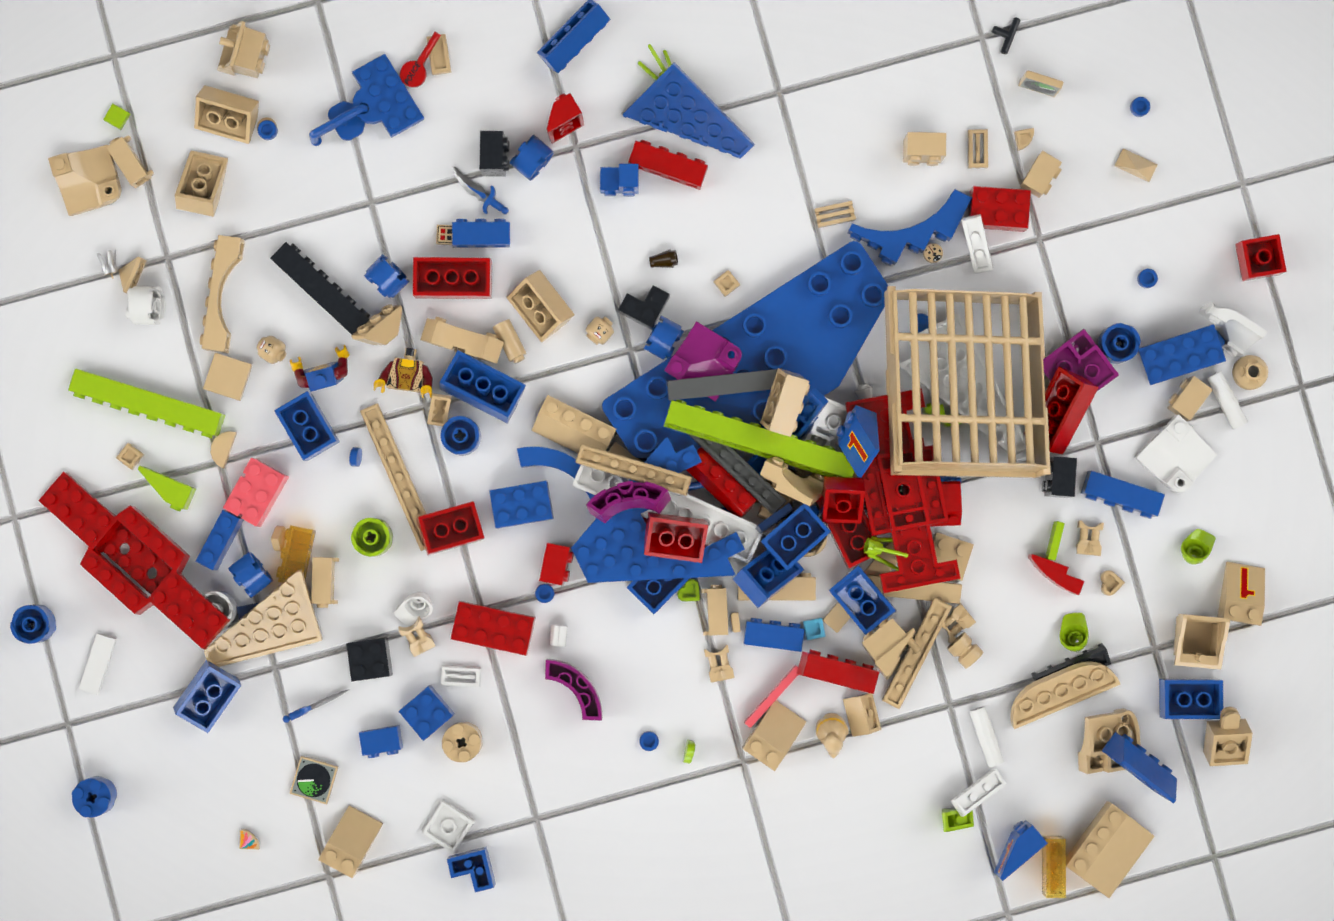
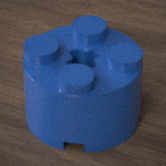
(532, 157)
(387, 277)
(1119, 332)
(663, 337)
(452, 429)
(251, 574)
(23, 618)
(84, 802)

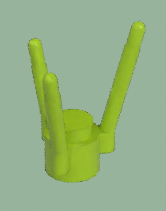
(658, 61)
(873, 547)

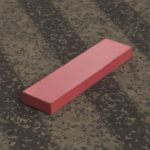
(772, 696)

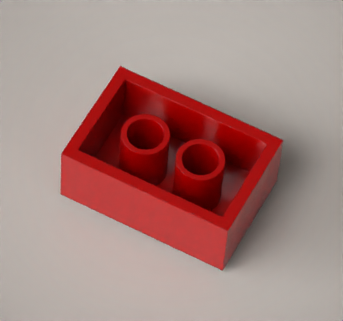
(1001, 208)
(450, 528)

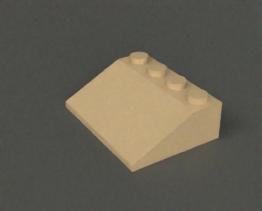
(1108, 849)

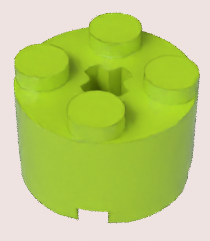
(367, 547)

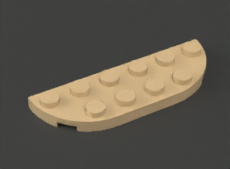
(1061, 691)

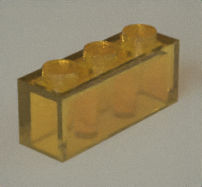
(296, 553)
(1054, 867)

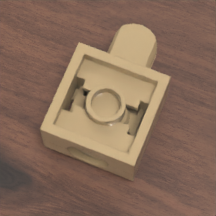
(1227, 739)

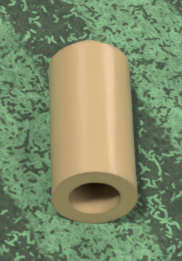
(512, 345)

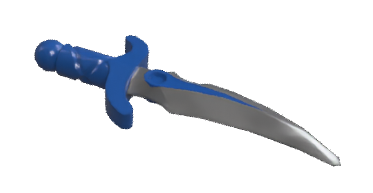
(479, 192)
(304, 710)

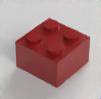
(1260, 257)
(842, 500)
(555, 564)

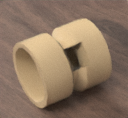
(967, 652)

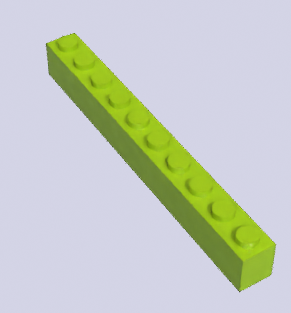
(757, 440)

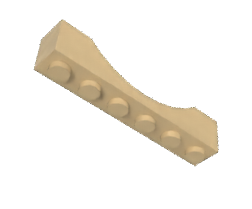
(228, 254)

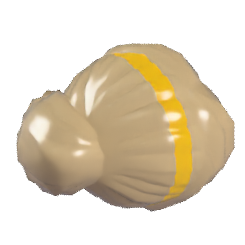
(832, 733)

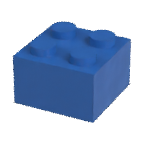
(426, 712)

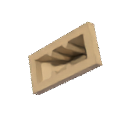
(1136, 165)
(131, 273)
(439, 409)

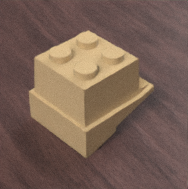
(243, 51)
(1200, 641)
(887, 646)

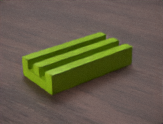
(1054, 541)

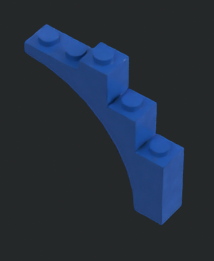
(892, 243)

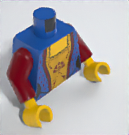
(323, 375)

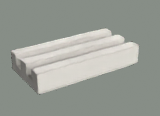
(458, 668)

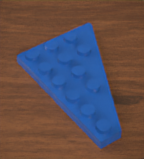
(683, 109)

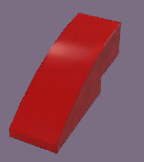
(1057, 574)

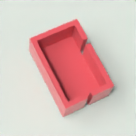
(255, 492)

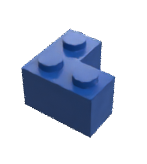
(620, 180)
(475, 863)

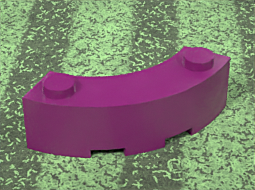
(628, 496)
(578, 684)

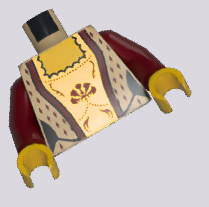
(406, 375)

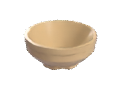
(1241, 374)

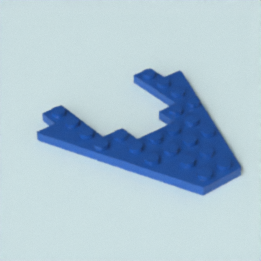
(616, 548)

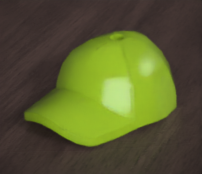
(1197, 546)
(1074, 629)

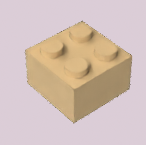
(924, 148)

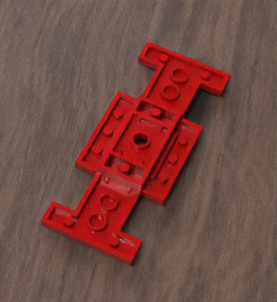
(908, 514)

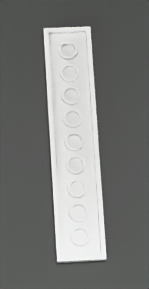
(719, 521)

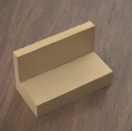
(862, 714)

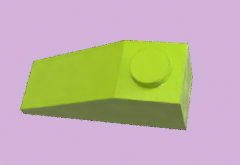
(170, 490)

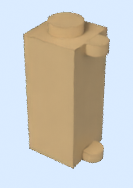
(128, 161)
(323, 581)
(716, 610)

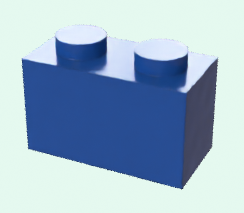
(381, 740)

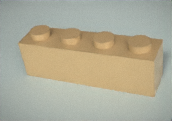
(798, 589)

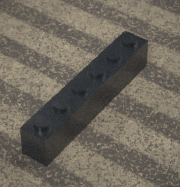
(319, 288)

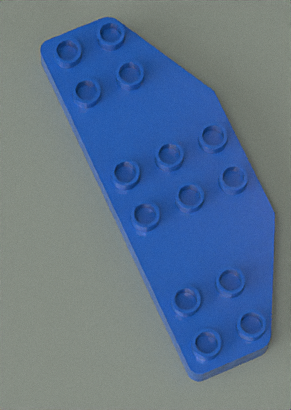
(803, 327)

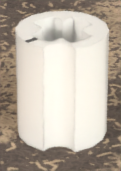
(558, 635)

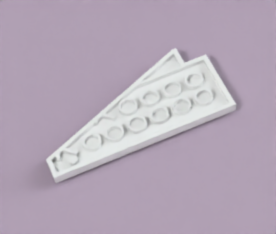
(962, 382)

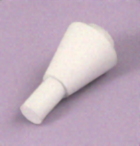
(864, 391)

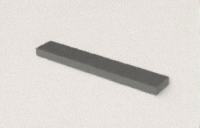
(720, 384)
(743, 474)

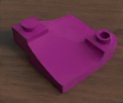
(703, 355)
(1082, 358)

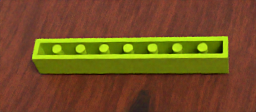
(146, 402)

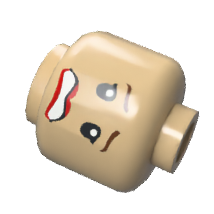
(599, 330)
(271, 349)

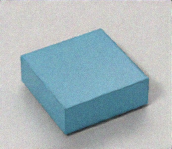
(814, 629)

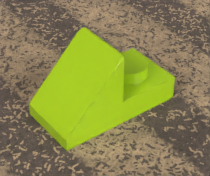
(953, 821)

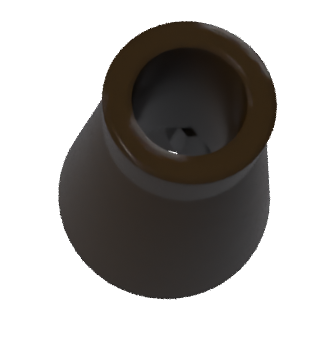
(666, 259)

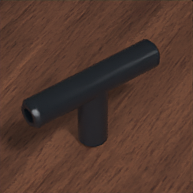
(1008, 35)

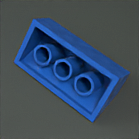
(482, 386)
(1142, 766)

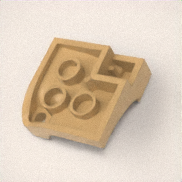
(86, 179)
(791, 483)
(1097, 734)

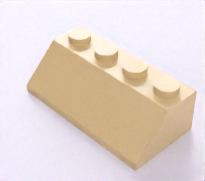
(571, 427)

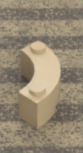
(473, 344)

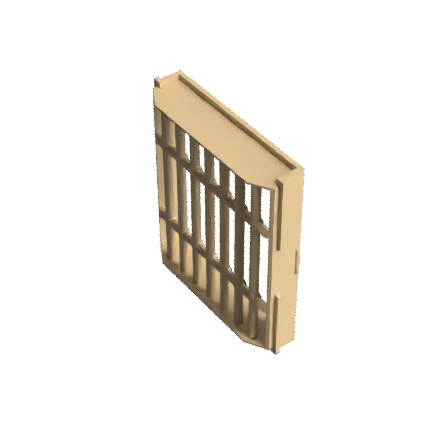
(1032, 353)

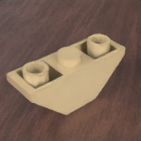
(381, 327)

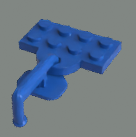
(382, 94)

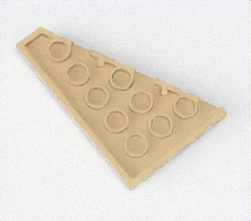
(275, 624)

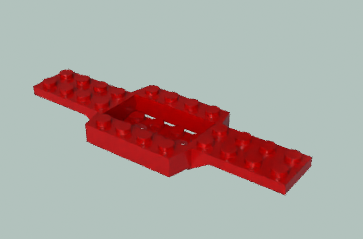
(148, 550)

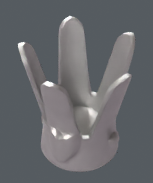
(112, 267)

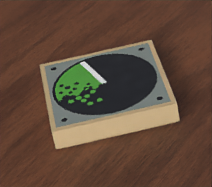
(1041, 83)
(314, 780)

